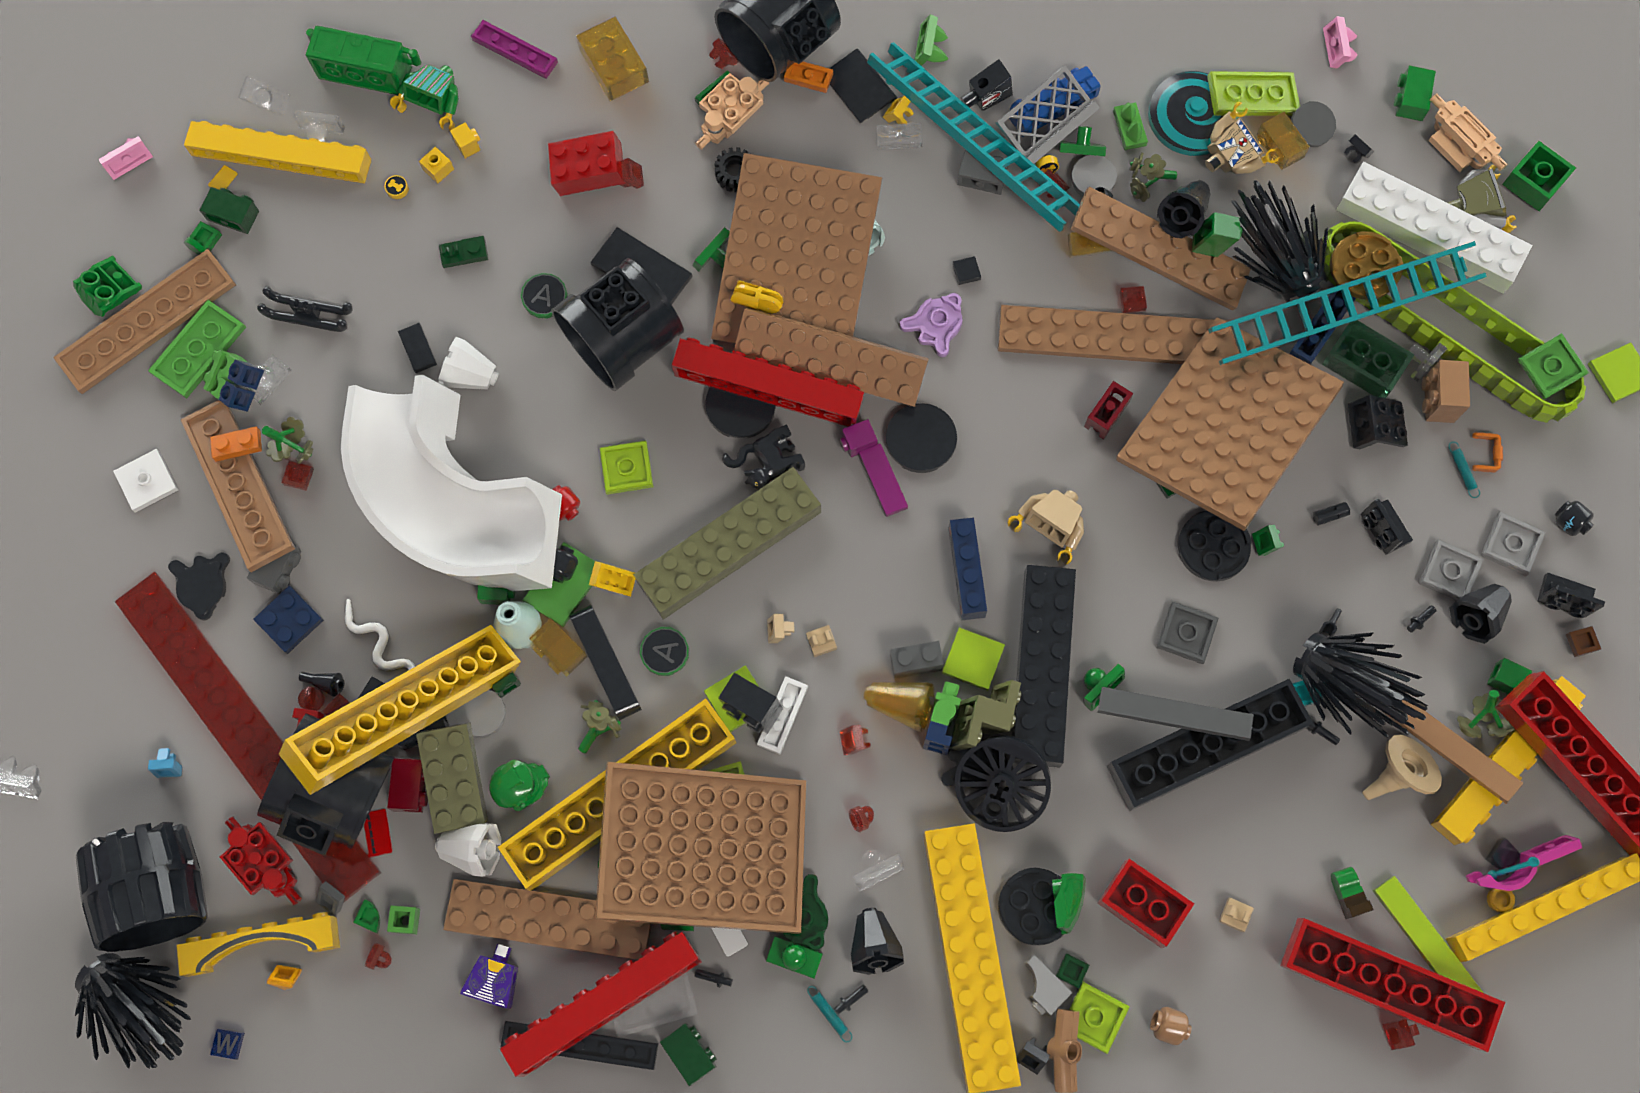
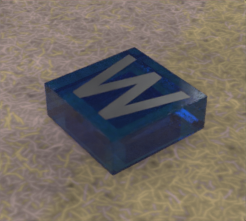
(227, 1044)

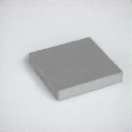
(1513, 544)
(1450, 570)

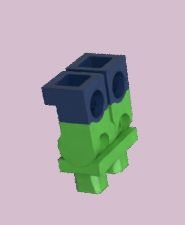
(229, 376)
(945, 708)

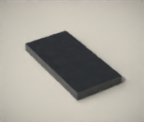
(666, 274)

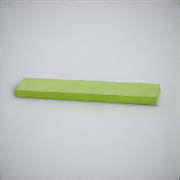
(1422, 933)

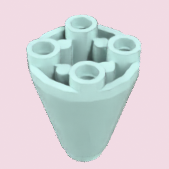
(517, 623)

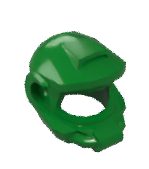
(513, 784)

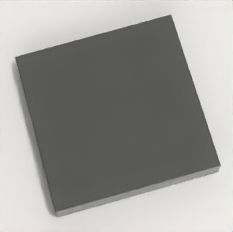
(1187, 632)

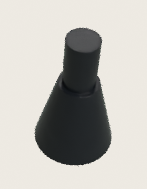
(328, 682)

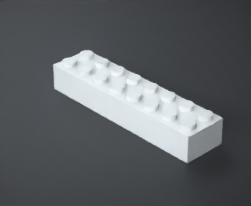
(1433, 226)

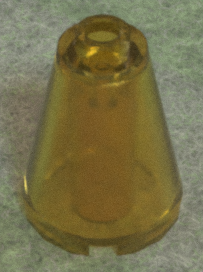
(902, 701)

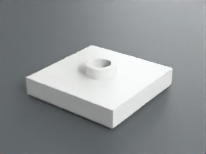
(145, 480)

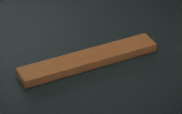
(1463, 755)

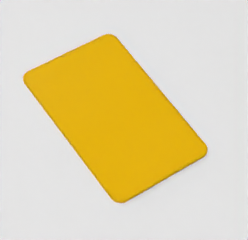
(223, 178)

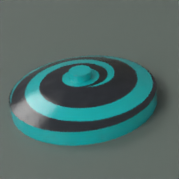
(1183, 113)

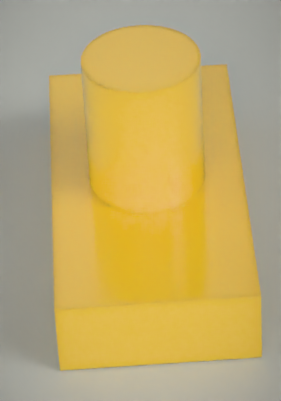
(612, 579)

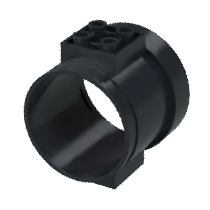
(775, 33)
(618, 322)
(328, 814)

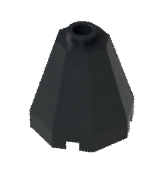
(1481, 612)
(875, 944)

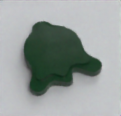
(814, 917)

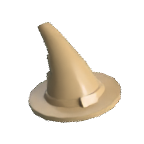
(1407, 767)

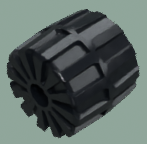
(141, 887)

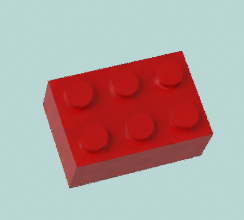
(586, 163)
(1145, 903)

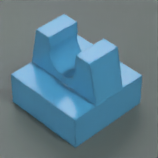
(165, 765)

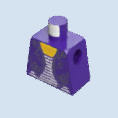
(493, 979)

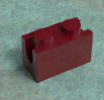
(1108, 409)
(407, 786)

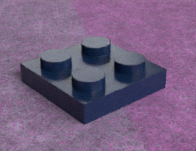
(288, 619)

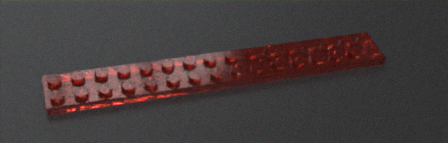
(228, 713)

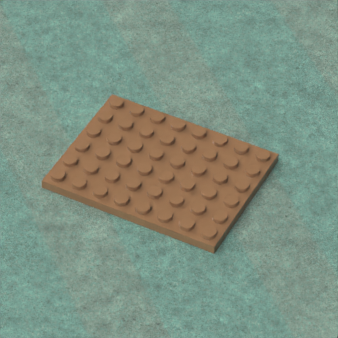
(801, 236)
(1230, 427)
(701, 849)

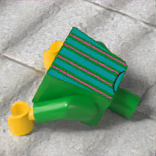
(430, 89)

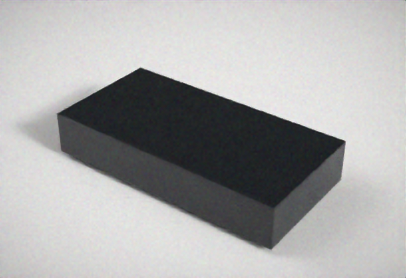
(417, 348)

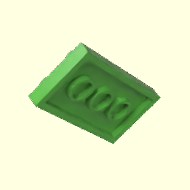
(190, 353)

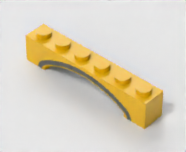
(201, 955)

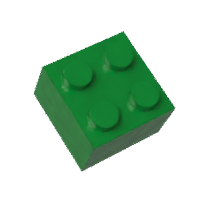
(1539, 176)

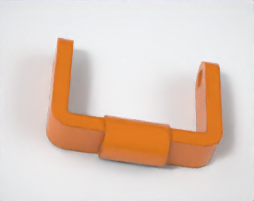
(1497, 452)

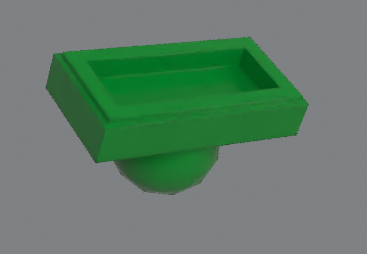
(1096, 679)
(794, 957)

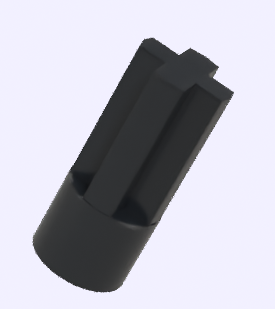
(1331, 513)

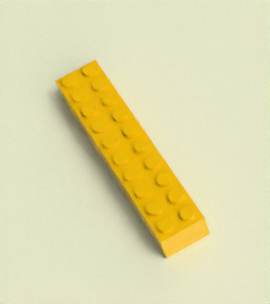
(397, 709)
(577, 821)
(971, 959)

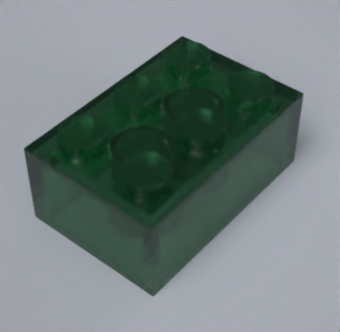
(1368, 359)

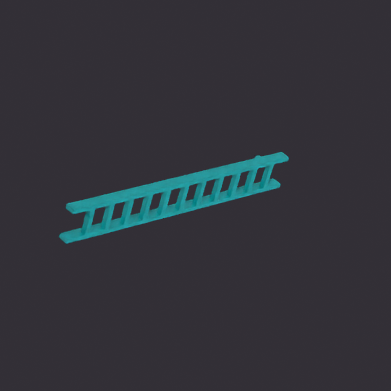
(916, 72)
(1458, 264)

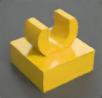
(896, 110)

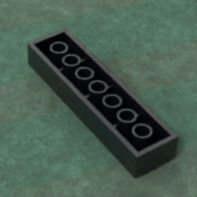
(1045, 660)
(1194, 754)

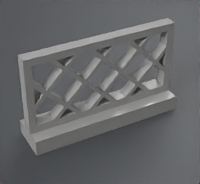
(1063, 127)

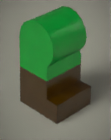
(1350, 893)

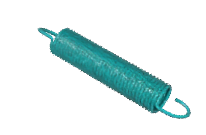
(1464, 469)
(829, 1014)

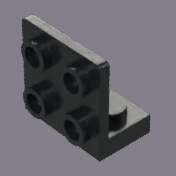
(1377, 421)
(1385, 526)
(1568, 596)

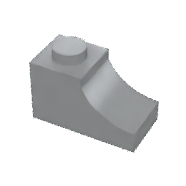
(1048, 989)

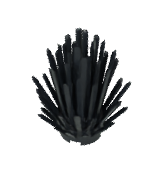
(1290, 254)
(1345, 678)
(115, 996)

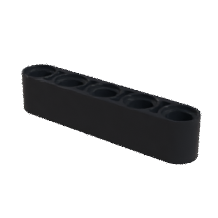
(605, 662)

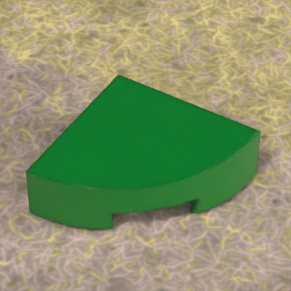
(368, 917)

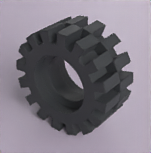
(722, 164)

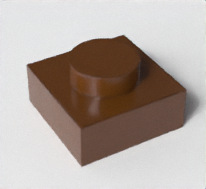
(1583, 641)

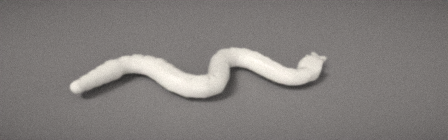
(381, 644)

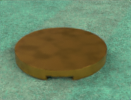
(1363, 256)

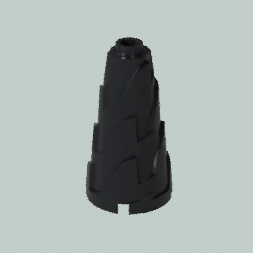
(1184, 210)

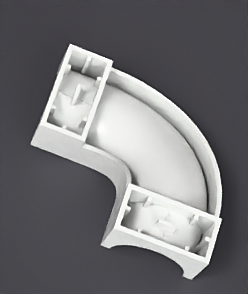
(434, 508)

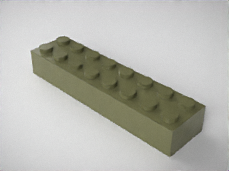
(728, 543)

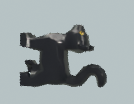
(769, 453)

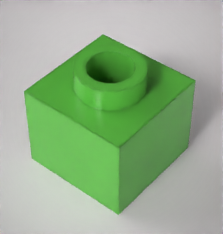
(396, 916)

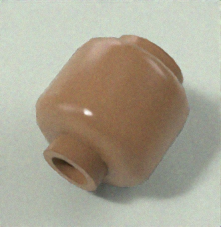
(1170, 1026)

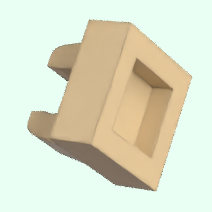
(778, 628)
(821, 641)
(1236, 914)

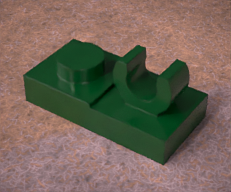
(463, 252)

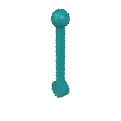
(1532, 861)

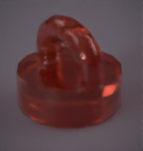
(311, 698)
(858, 817)
(374, 956)

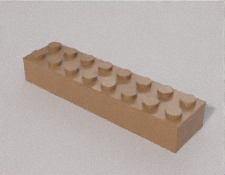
(832, 355)

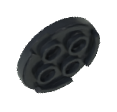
(736, 414)
(921, 438)
(1213, 547)
(1029, 907)

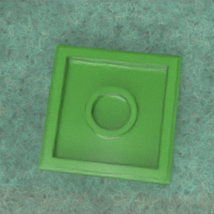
(1553, 366)

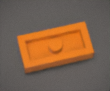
(809, 76)
(236, 444)

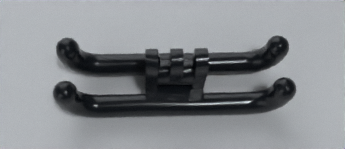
(305, 311)

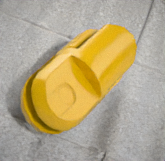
(757, 297)

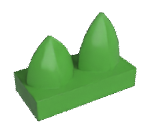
(928, 34)
(1130, 126)

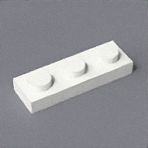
(790, 697)

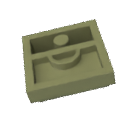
(985, 715)

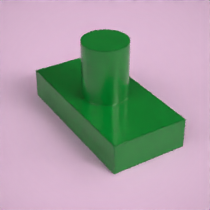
(1082, 144)
(713, 251)

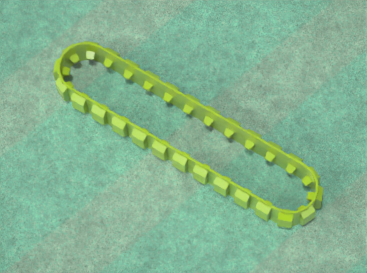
(1478, 313)

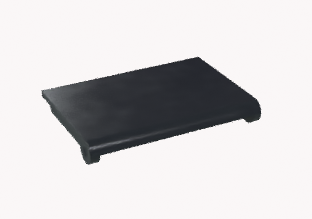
(860, 86)

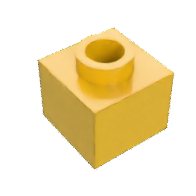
(466, 139)
(436, 165)

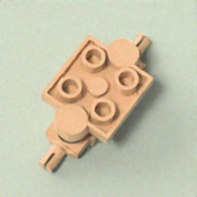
(729, 107)
(1463, 137)

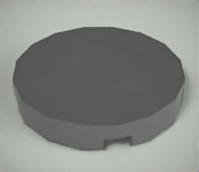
(1314, 123)

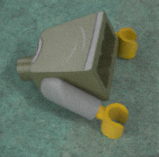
(1483, 199)

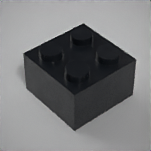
(750, 703)

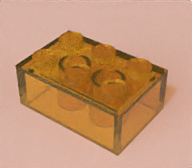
(612, 58)

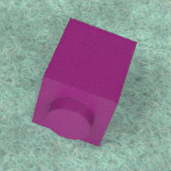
(858, 438)

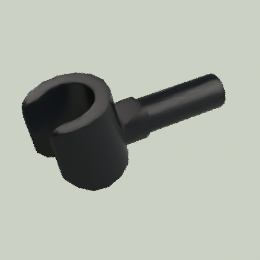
(1330, 626)

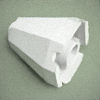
(467, 368)
(471, 848)

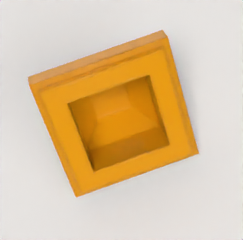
(284, 977)

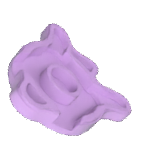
(937, 322)

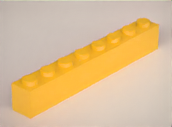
(278, 151)
(1473, 801)
(1545, 908)

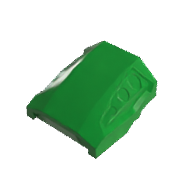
(105, 286)
(1069, 900)

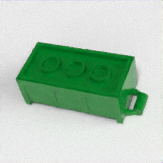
(359, 59)

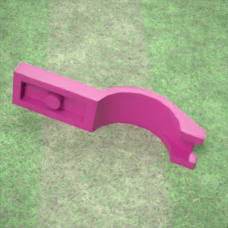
(1545, 853)

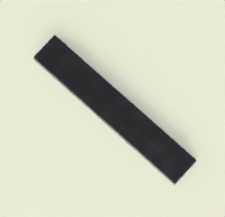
(601, 1048)

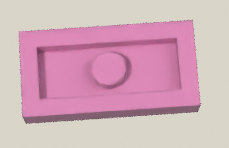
(1337, 42)
(125, 157)

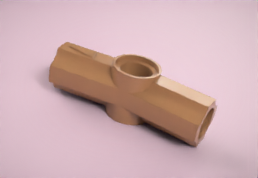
(1065, 1051)

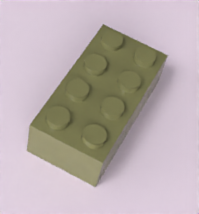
(452, 777)

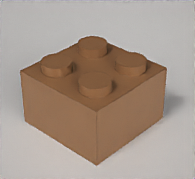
(1446, 391)

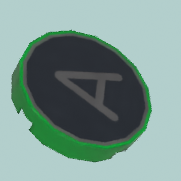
(542, 294)
(664, 651)

